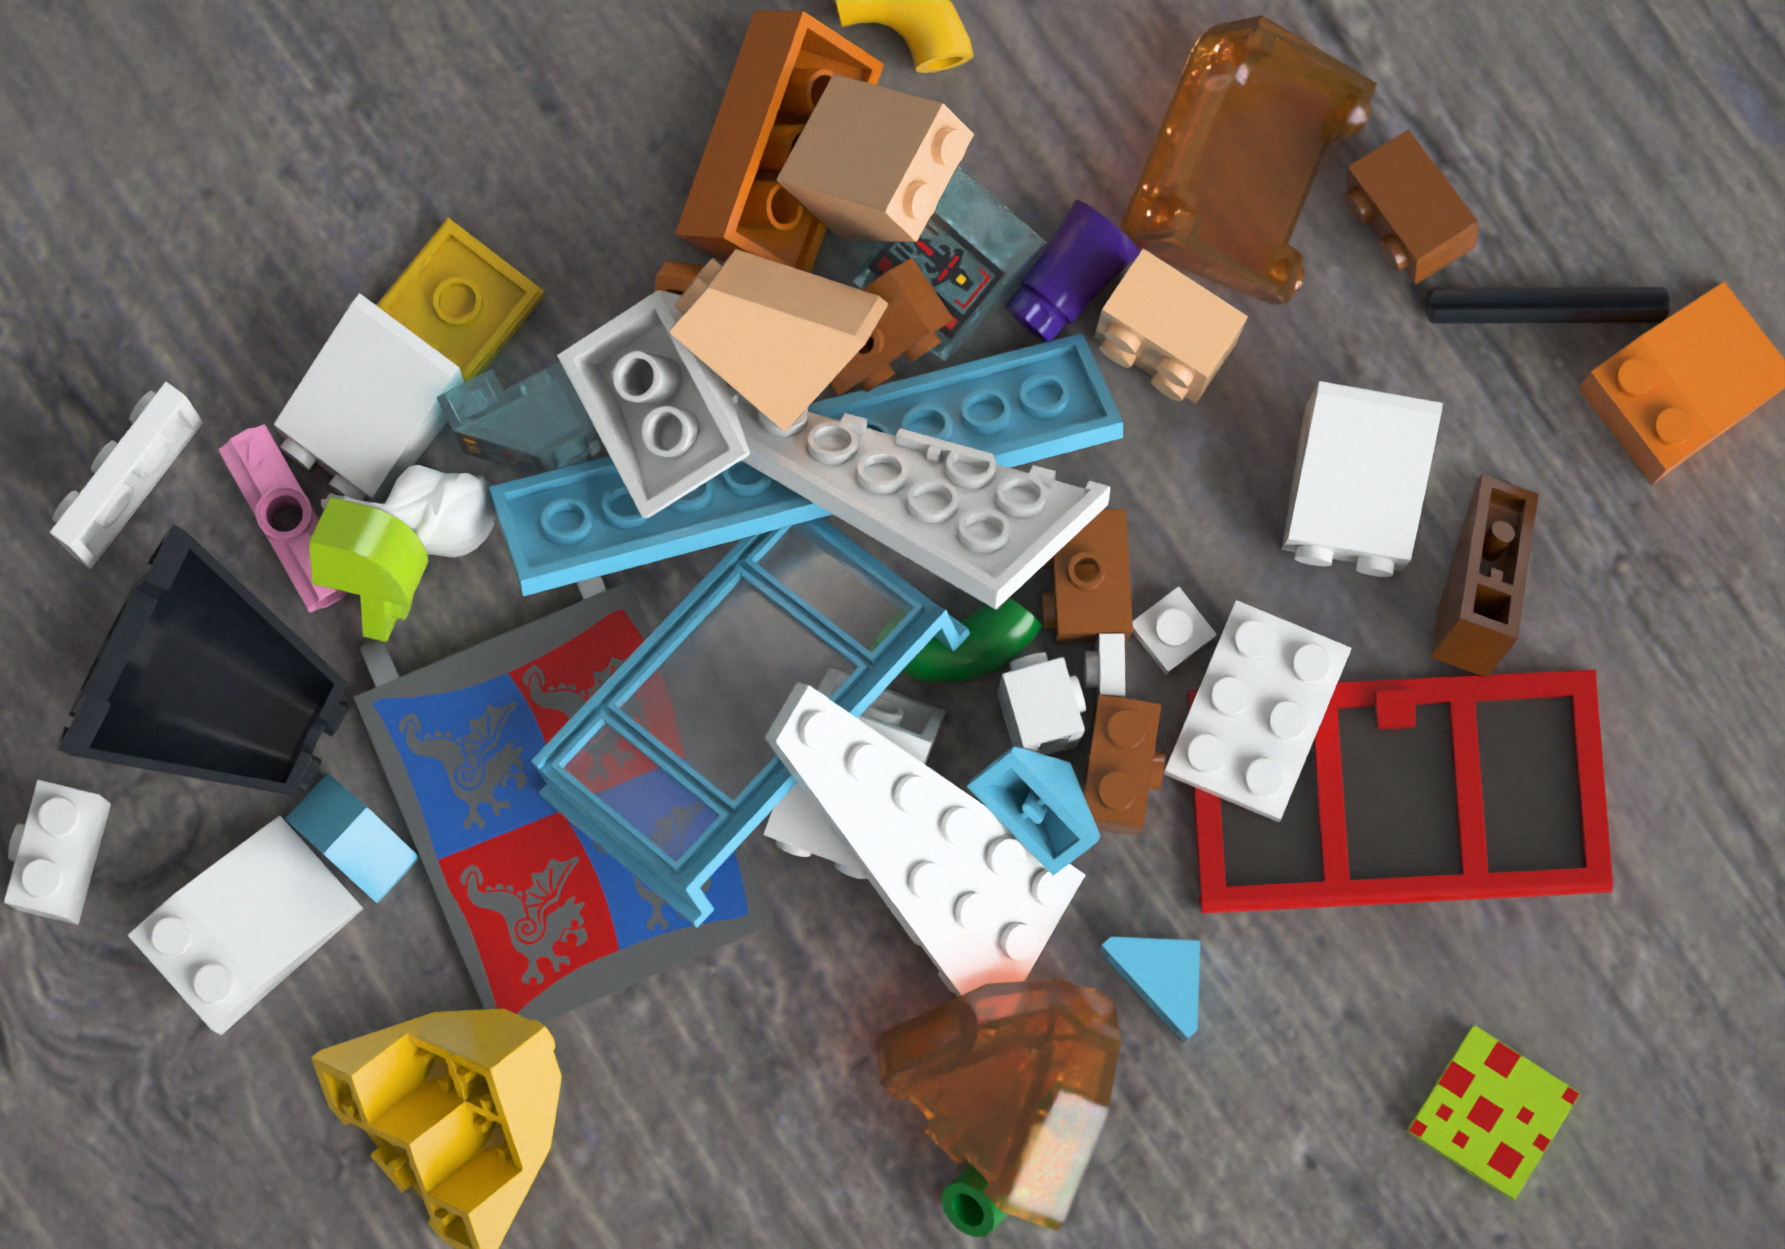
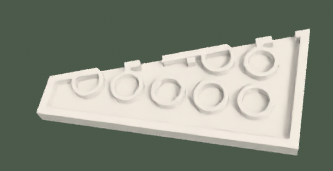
(925, 496)
(925, 846)

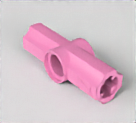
(267, 487)

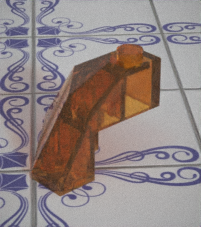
(1012, 1085)

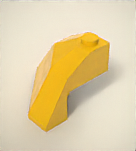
(455, 1112)

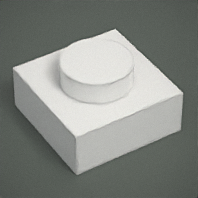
(1172, 630)
(1106, 666)

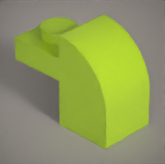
(370, 556)

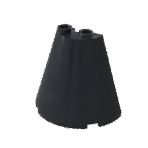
(204, 682)

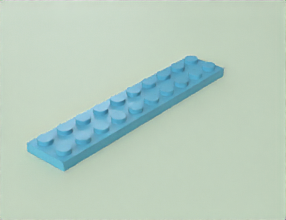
(1010, 404)

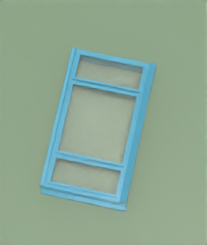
(673, 746)

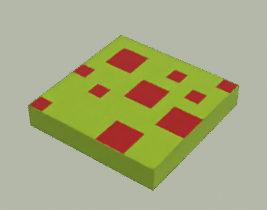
(1492, 1112)

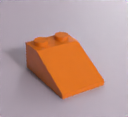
(1685, 382)

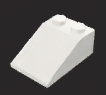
(655, 404)
(245, 924)

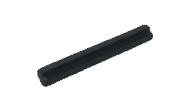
(1548, 305)

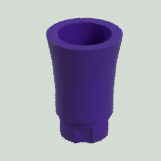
(1070, 271)

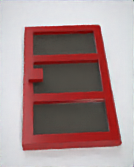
(1425, 800)

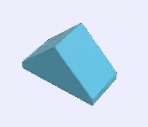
(1039, 805)
(352, 838)
(1162, 975)

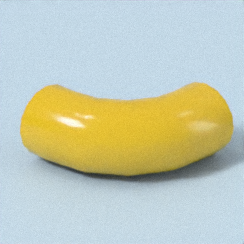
(928, 27)

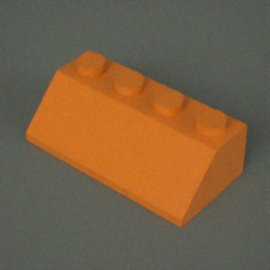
(763, 112)

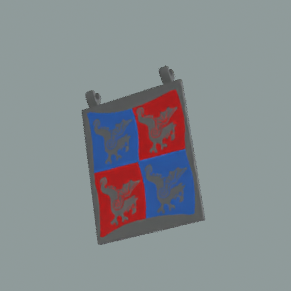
(524, 890)

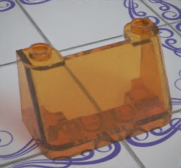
(1243, 156)

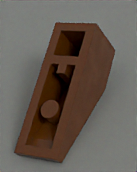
(1487, 578)

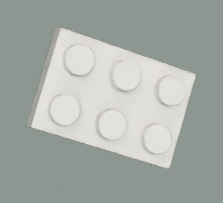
(125, 474)
(1257, 711)

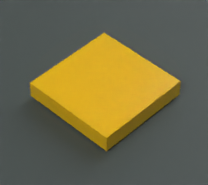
(461, 299)

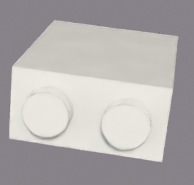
(367, 403)
(1360, 478)
(798, 820)

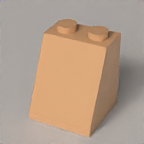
(874, 160)
(774, 330)

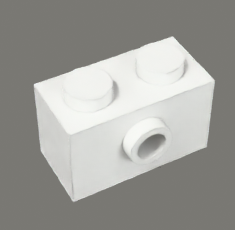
(1042, 705)
(56, 852)

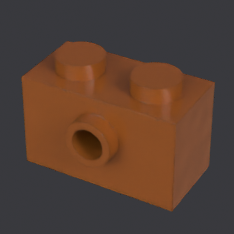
(1410, 208)
(904, 327)
(1090, 583)
(1122, 763)

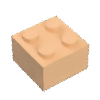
(1168, 328)

